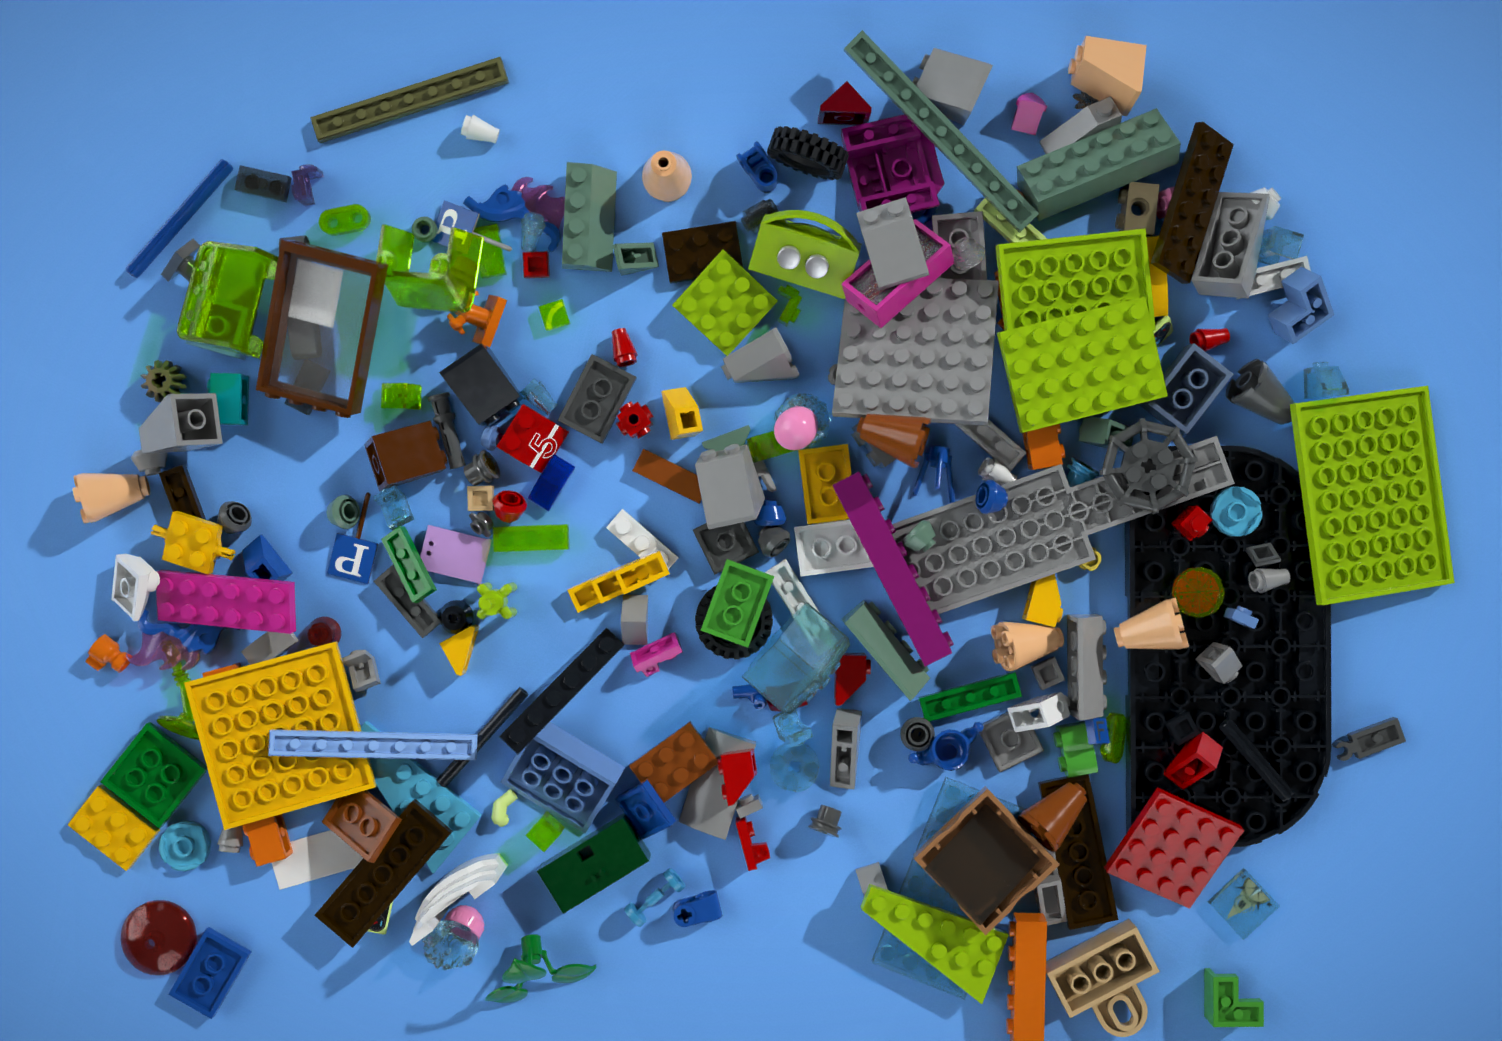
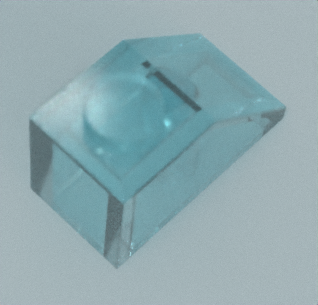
(1324, 381)

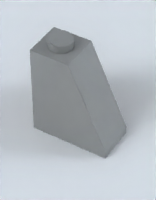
(761, 360)

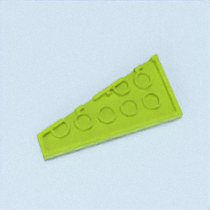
(940, 937)

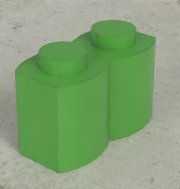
(1076, 754)

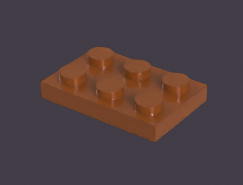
(675, 762)
(362, 823)

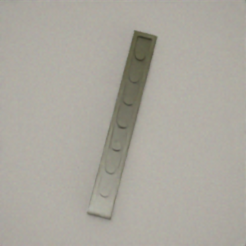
(409, 100)

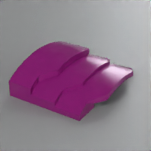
(892, 162)

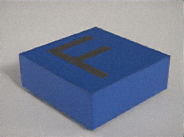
(1097, 731)

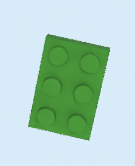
(737, 603)

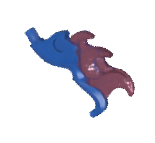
(513, 204)
(174, 643)

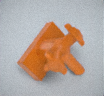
(484, 318)

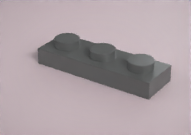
(419, 615)

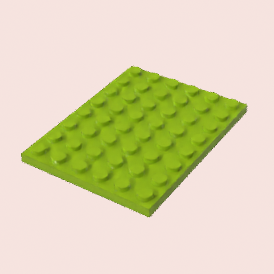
(1372, 494)

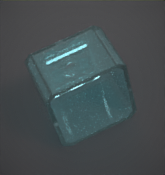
(797, 660)

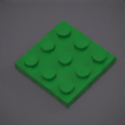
(154, 775)

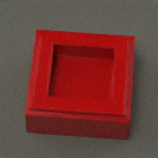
(536, 264)

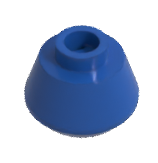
(990, 497)
(771, 514)

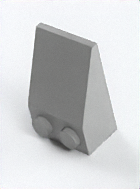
(892, 243)

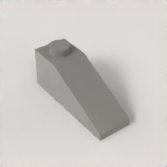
(1083, 124)
(845, 748)

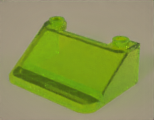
(226, 297)

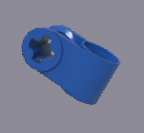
(755, 164)
(700, 909)

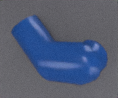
(751, 693)

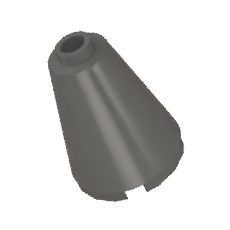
(1260, 392)

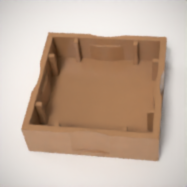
(1031, 880)

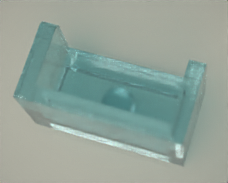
(1279, 242)

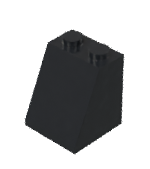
(482, 385)

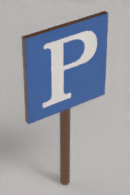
(353, 556)

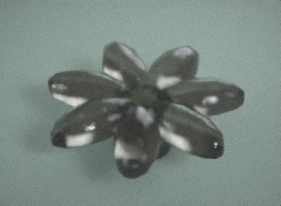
(1084, 100)

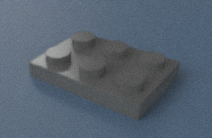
(597, 398)

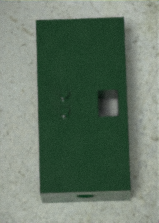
(594, 863)

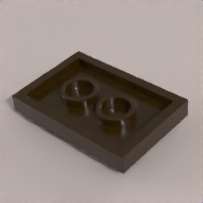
(694, 249)

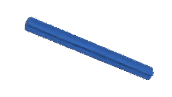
(179, 218)

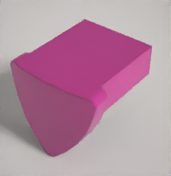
(1028, 113)

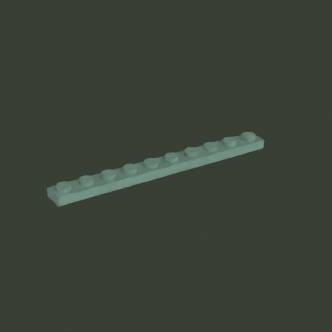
(940, 131)

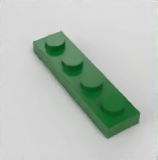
(970, 696)

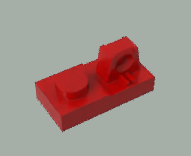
(753, 852)

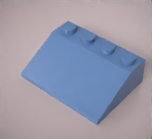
(563, 776)

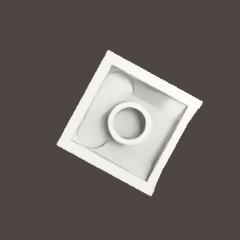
(133, 583)

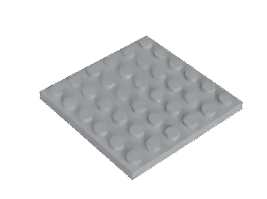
(925, 360)

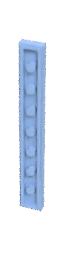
(372, 744)

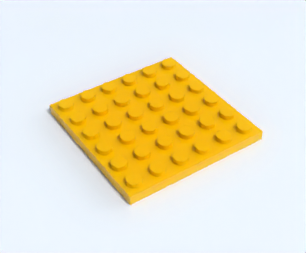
(282, 693)

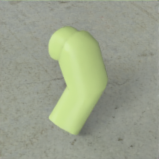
(500, 806)

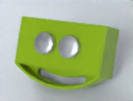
(805, 252)

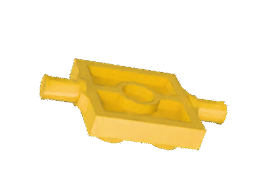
(192, 542)

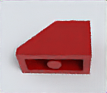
(850, 675)
(1194, 761)

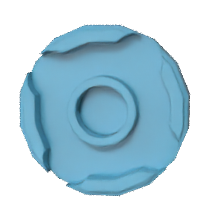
(1236, 511)
(185, 845)

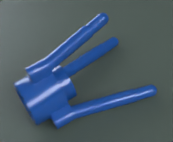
(939, 458)

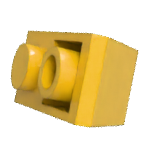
(681, 413)

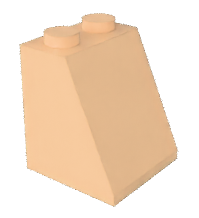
(1109, 69)

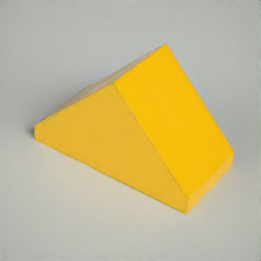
(459, 648)

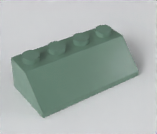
(589, 217)
(886, 649)

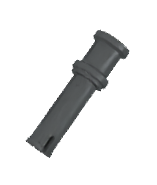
(444, 418)

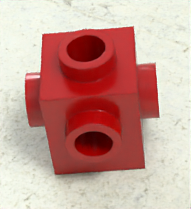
(641, 427)

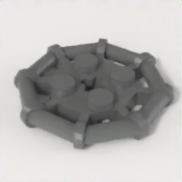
(1161, 458)

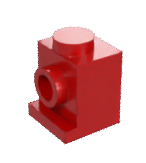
(1192, 522)

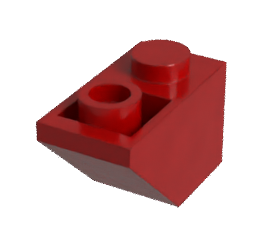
(738, 772)

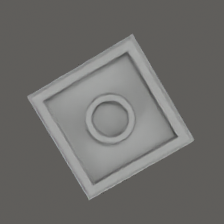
(1006, 745)

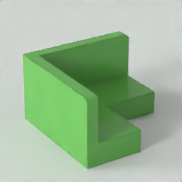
(1223, 1004)

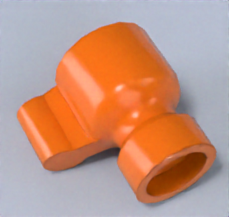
(107, 651)

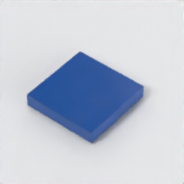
(645, 809)

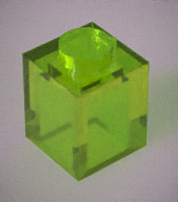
(545, 831)

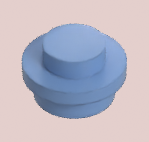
(491, 437)

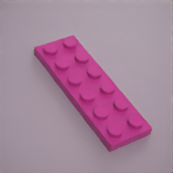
(226, 601)

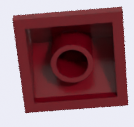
(844, 108)

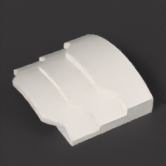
(472, 876)

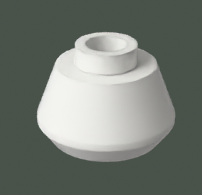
(1273, 205)

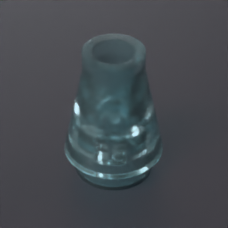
(531, 230)
(538, 396)

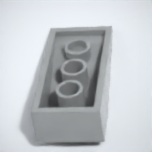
(1231, 245)

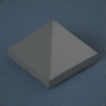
(1263, 555)

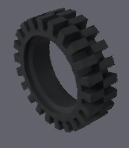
(807, 153)
(727, 649)

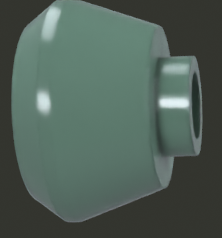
(343, 512)
(920, 537)

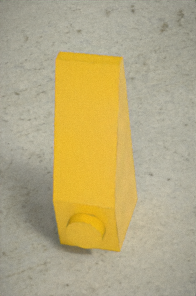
(1043, 602)

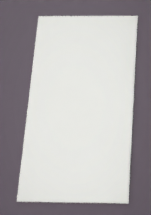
(315, 858)

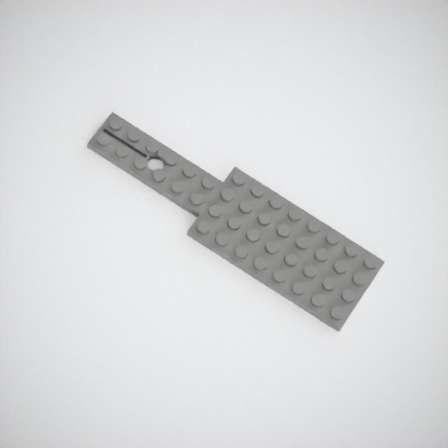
(1036, 532)

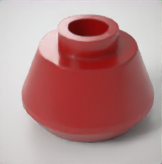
(509, 506)

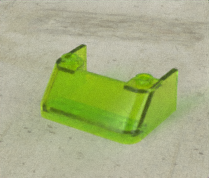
(451, 275)

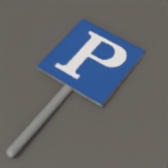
(461, 218)

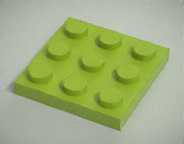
(725, 302)

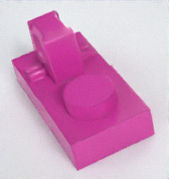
(648, 657)

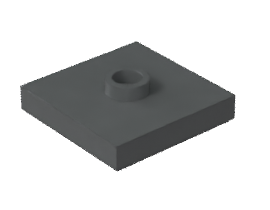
(725, 543)

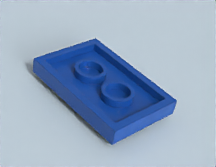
(210, 972)

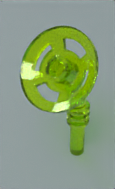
(184, 723)

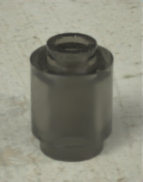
(754, 215)

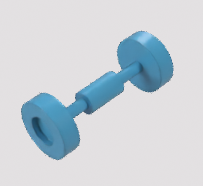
(636, 914)

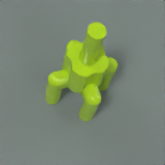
(495, 600)

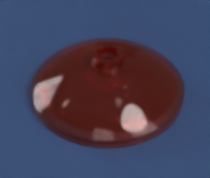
(169, 929)

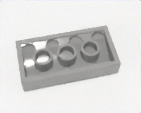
(957, 226)
(704, 803)

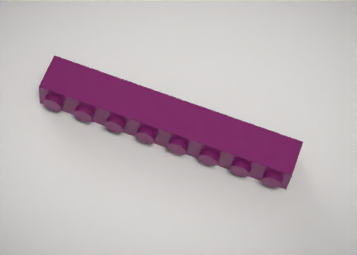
(892, 568)

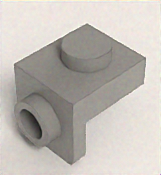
(362, 670)

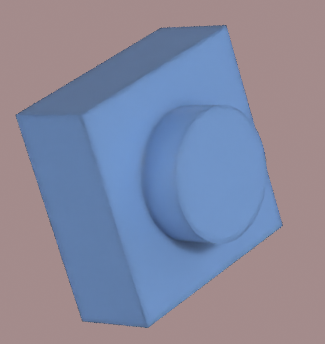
(1241, 616)

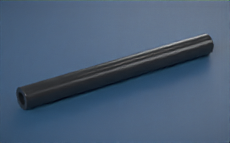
(485, 734)

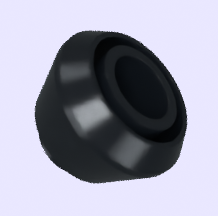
(456, 609)

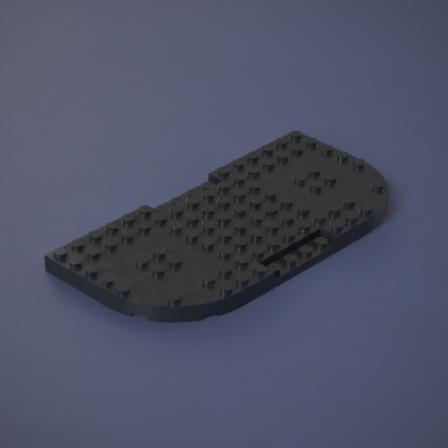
(1286, 661)

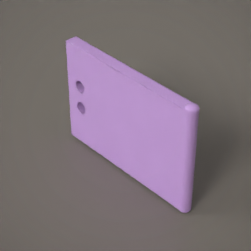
(455, 554)

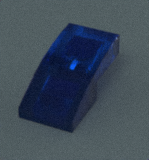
(551, 482)

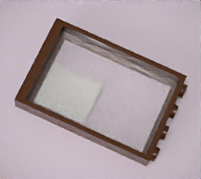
(321, 328)

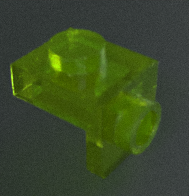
(791, 310)
(401, 396)

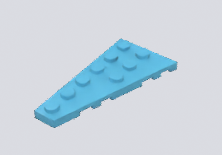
(408, 780)

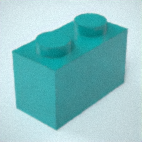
(231, 396)

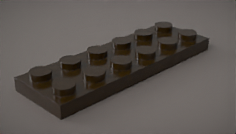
(1192, 203)
(1082, 862)
(376, 885)

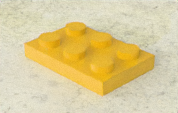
(819, 471)
(113, 827)

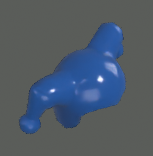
(948, 749)

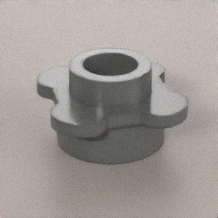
(481, 523)

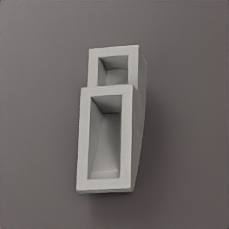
(1050, 898)

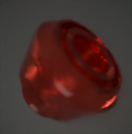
(323, 631)

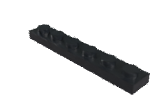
(561, 691)

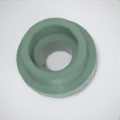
(421, 222)

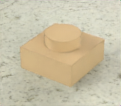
(480, 498)

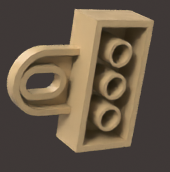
(1103, 973)

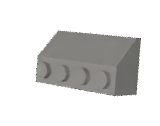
(1085, 665)

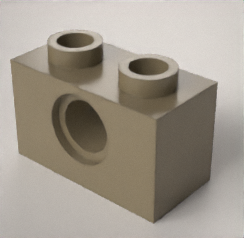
(1146, 198)

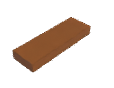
(668, 475)

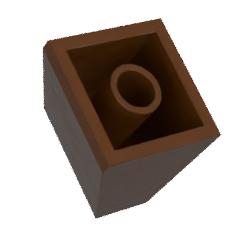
(405, 455)

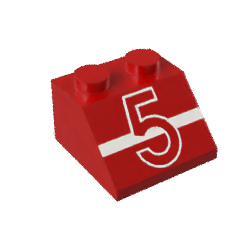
(532, 438)

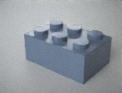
(1191, 387)

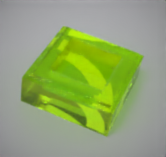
(554, 315)

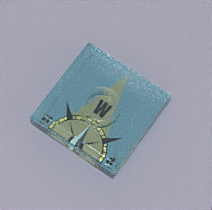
(1243, 904)

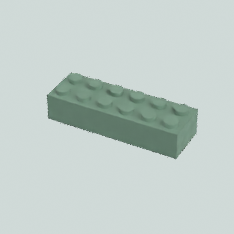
(1098, 164)

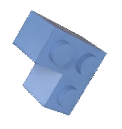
(1306, 306)

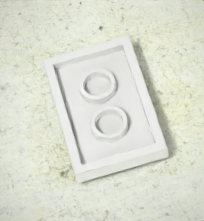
(829, 548)

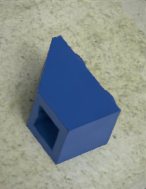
(263, 561)

